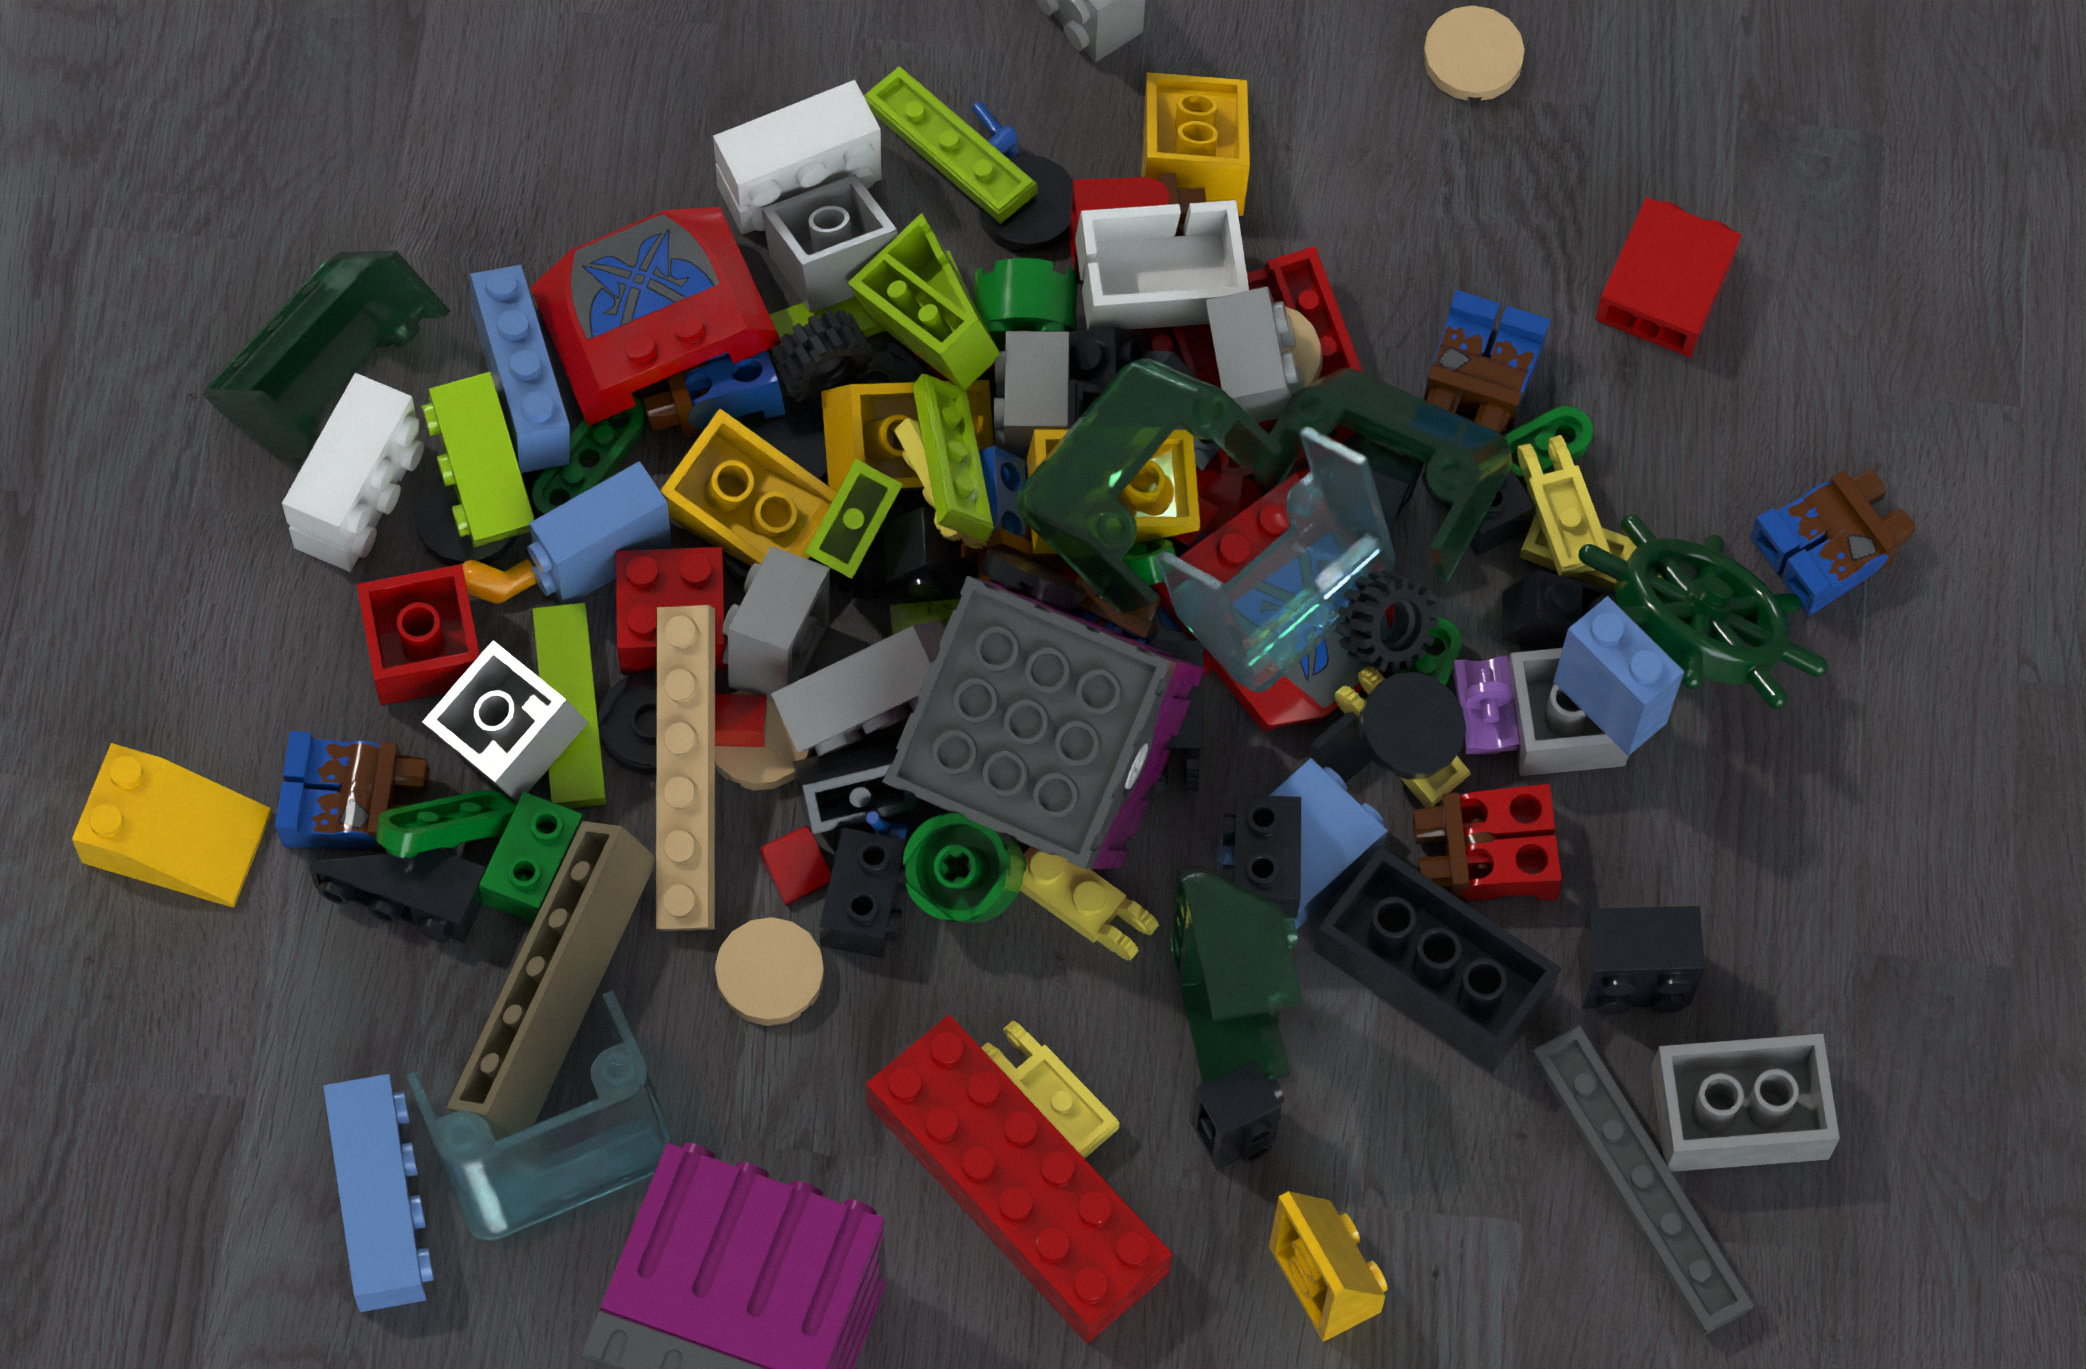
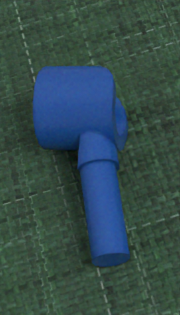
(1002, 138)
(887, 827)

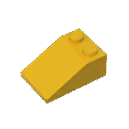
(1198, 133)
(863, 421)
(745, 494)
(1159, 496)
(169, 827)
(1324, 1264)

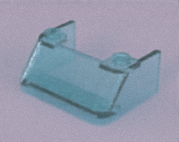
(1293, 588)
(559, 1160)

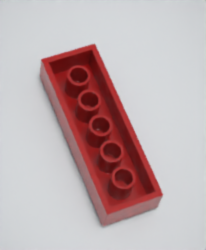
(1018, 1178)

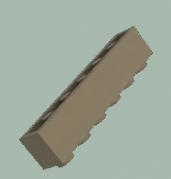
(554, 979)

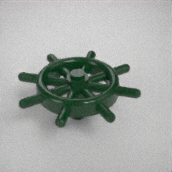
(1706, 610)

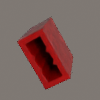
(1668, 276)

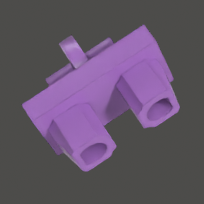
(1487, 706)

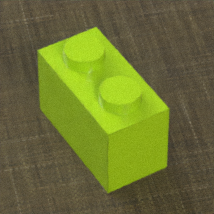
(854, 518)

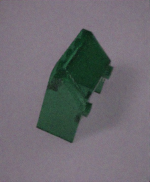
(318, 344)
(1462, 456)
(1077, 485)
(1232, 972)

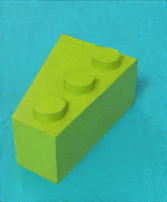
(925, 306)
(478, 460)

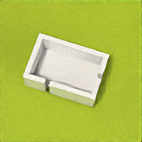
(796, 152)
(1148, 276)
(353, 473)

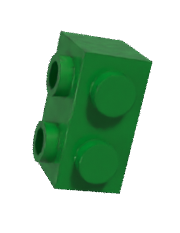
(529, 857)

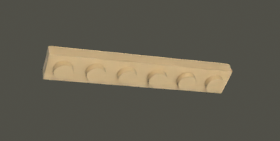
(685, 769)

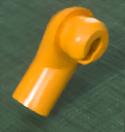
(496, 585)

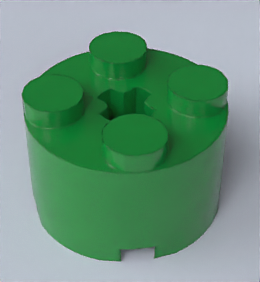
(1025, 297)
(935, 878)

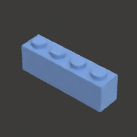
(520, 368)
(375, 1192)

